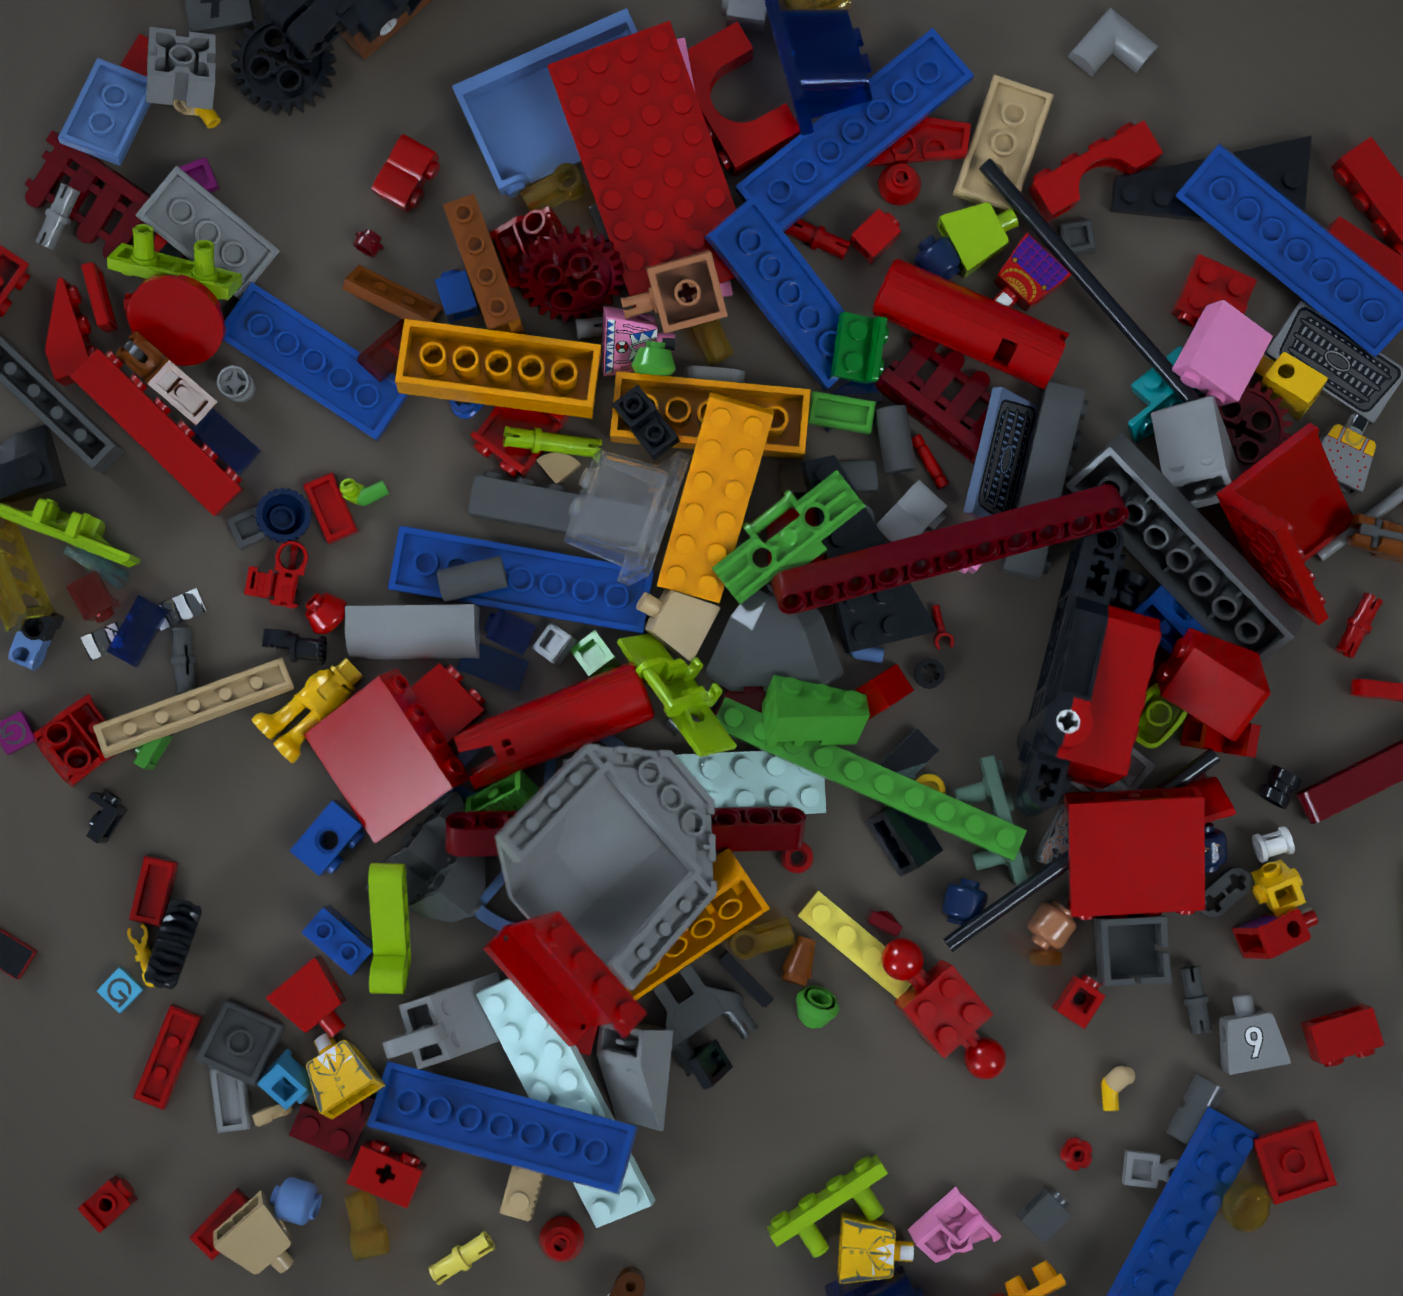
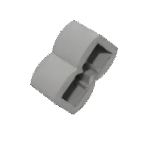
(912, 514)

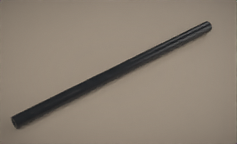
(1087, 280)
(1059, 865)

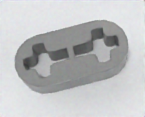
(714, 373)
(414, 1040)

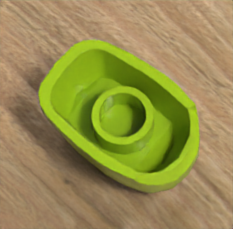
(1158, 719)

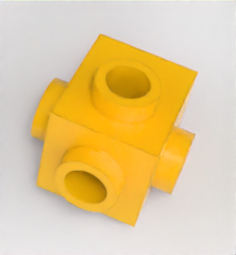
(1278, 887)

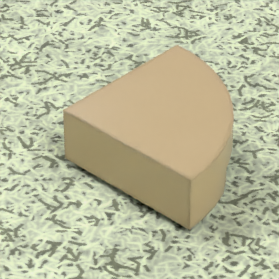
(558, 466)
(269, 1113)

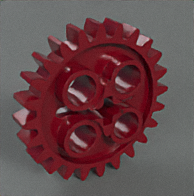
(570, 273)
(1250, 404)

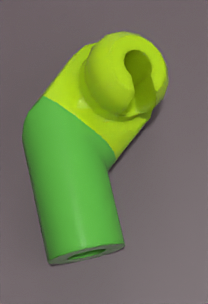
(361, 494)

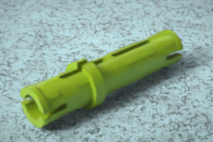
(550, 442)

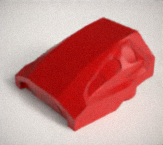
(516, 235)
(71, 741)

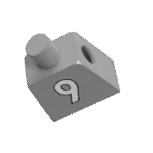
(1250, 1038)

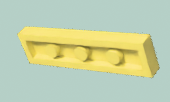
(850, 940)

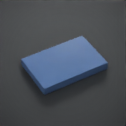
(107, 112)

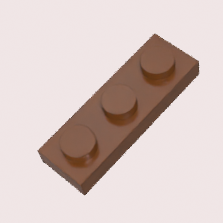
(391, 296)

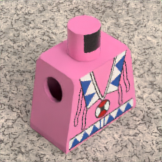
(624, 336)

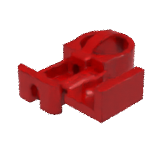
(281, 584)

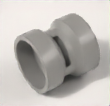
(230, 381)

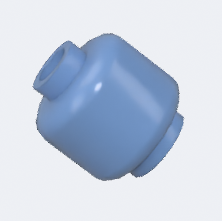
(296, 1201)

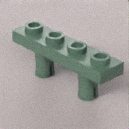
(1001, 802)

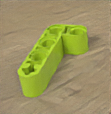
(389, 928)

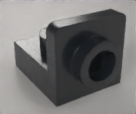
(107, 820)
(709, 1063)

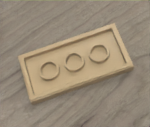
(1007, 135)

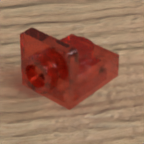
(93, 598)

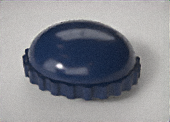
(283, 515)

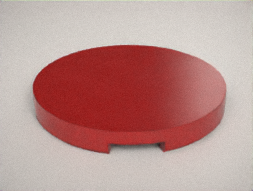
(178, 318)

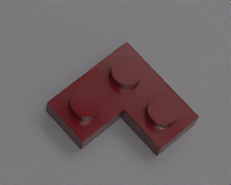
(335, 1135)

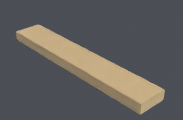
(193, 707)

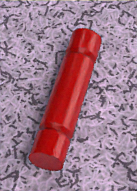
(929, 462)

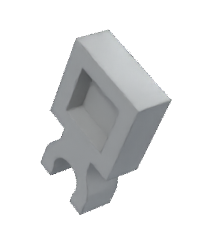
(1145, 1169)

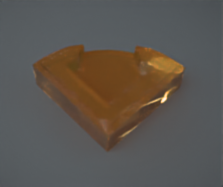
(1046, 958)

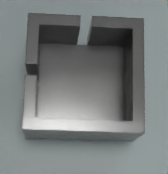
(1128, 948)

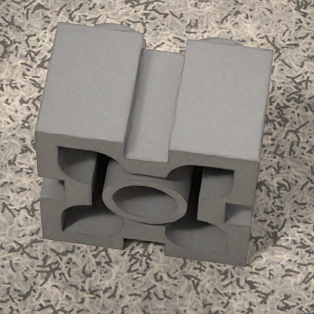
(181, 68)

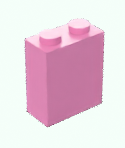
(1222, 353)

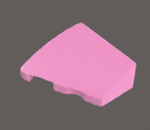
(951, 1227)

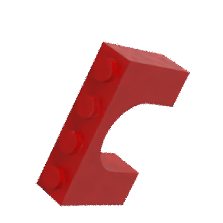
(739, 143)

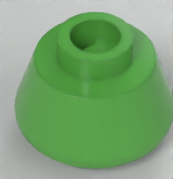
(654, 360)
(816, 1006)

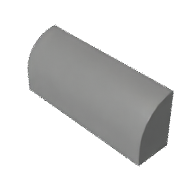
(412, 632)

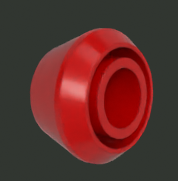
(904, 189)
(325, 612)
(552, 1235)

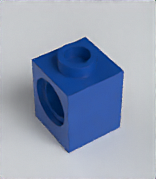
(457, 295)

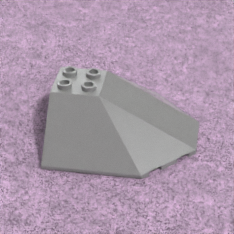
(618, 851)

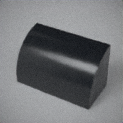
(904, 839)

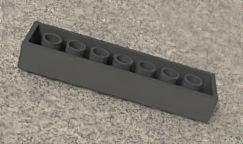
(1190, 553)

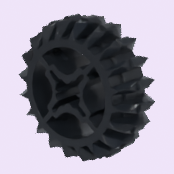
(173, 944)

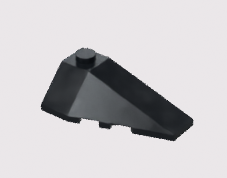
(29, 465)

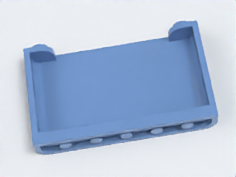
(519, 112)

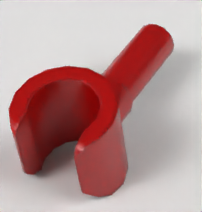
(941, 628)

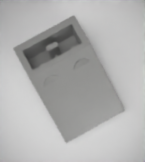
(1195, 450)
(461, 1015)
(636, 1072)

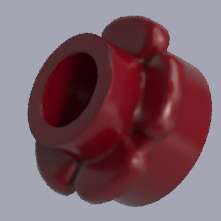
(368, 243)

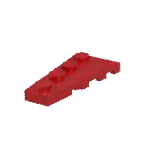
(928, 141)

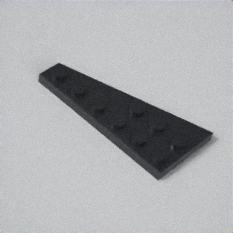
(1155, 190)
(877, 616)

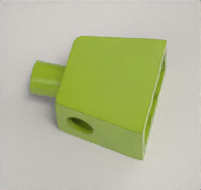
(977, 234)

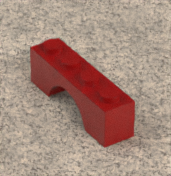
(1127, 152)

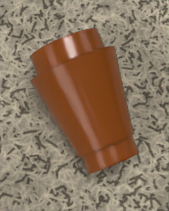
(799, 962)

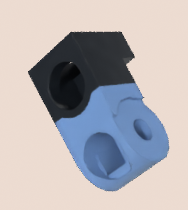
(33, 639)

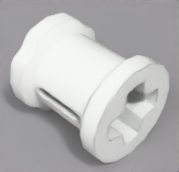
(1273, 844)

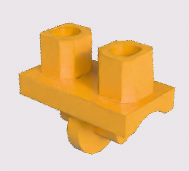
(1047, 1278)

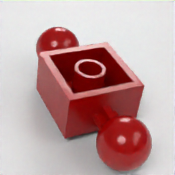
(943, 1008)

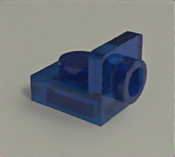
(509, 631)

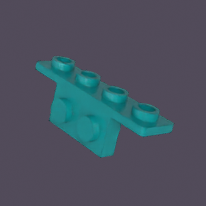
(1156, 395)

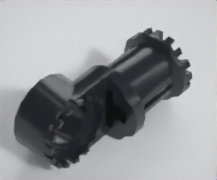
(299, 647)

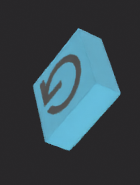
(121, 989)

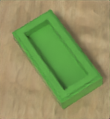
(841, 413)

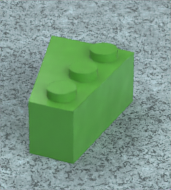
(812, 712)

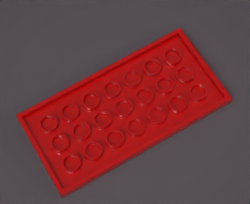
(645, 151)

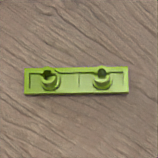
(145, 262)
(815, 1206)

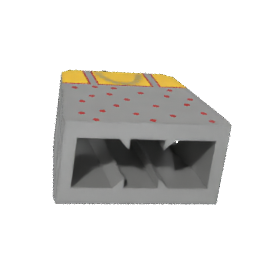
(1349, 453)

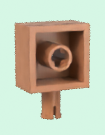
(663, 298)

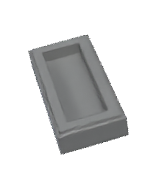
(230, 1102)

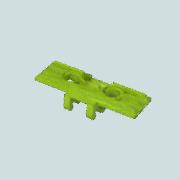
(81, 530)
(679, 693)

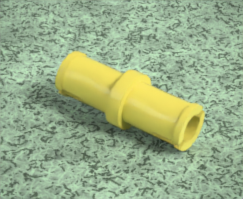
(461, 1258)

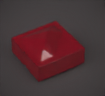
(885, 921)

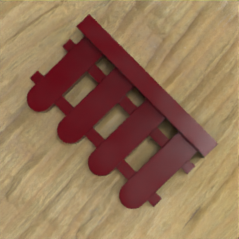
(85, 180)
(922, 403)

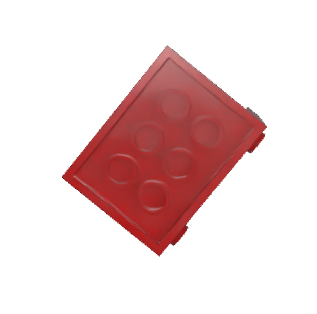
(1287, 513)

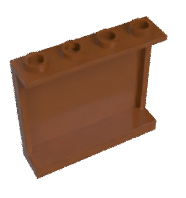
(483, 265)

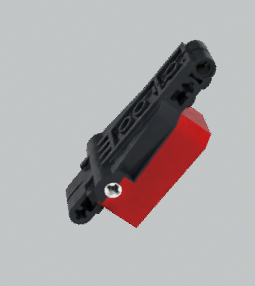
(1087, 683)

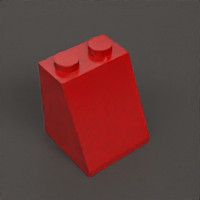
(1214, 682)
(448, 701)

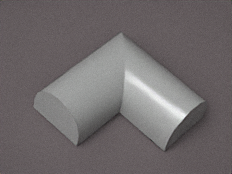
(1113, 36)

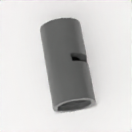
(895, 440)
(472, 578)
(1198, 1097)

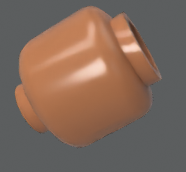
(1051, 925)

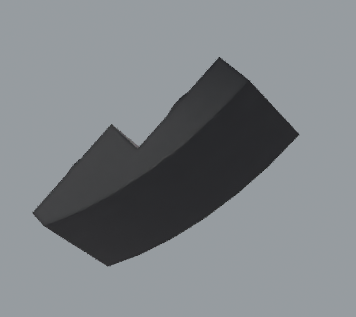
(645, 422)

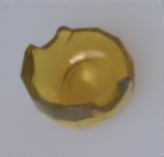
(1246, 1206)

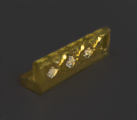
(12, 608)

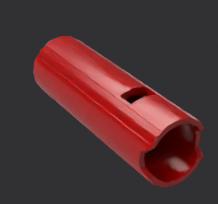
(970, 323)

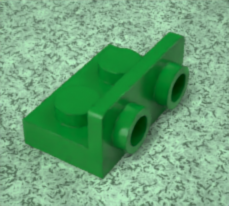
(859, 348)

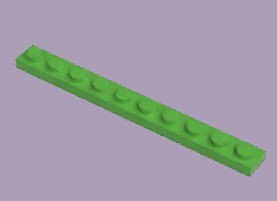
(879, 784)

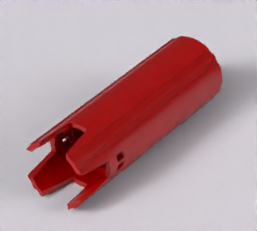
(558, 723)

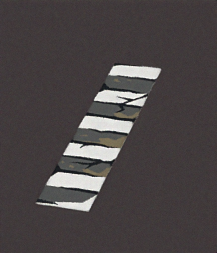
(180, 609)

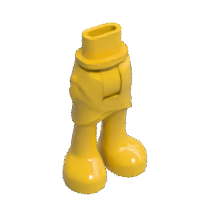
(321, 695)

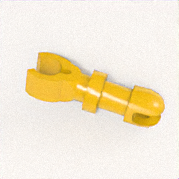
(142, 949)

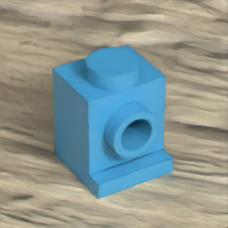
(286, 1081)

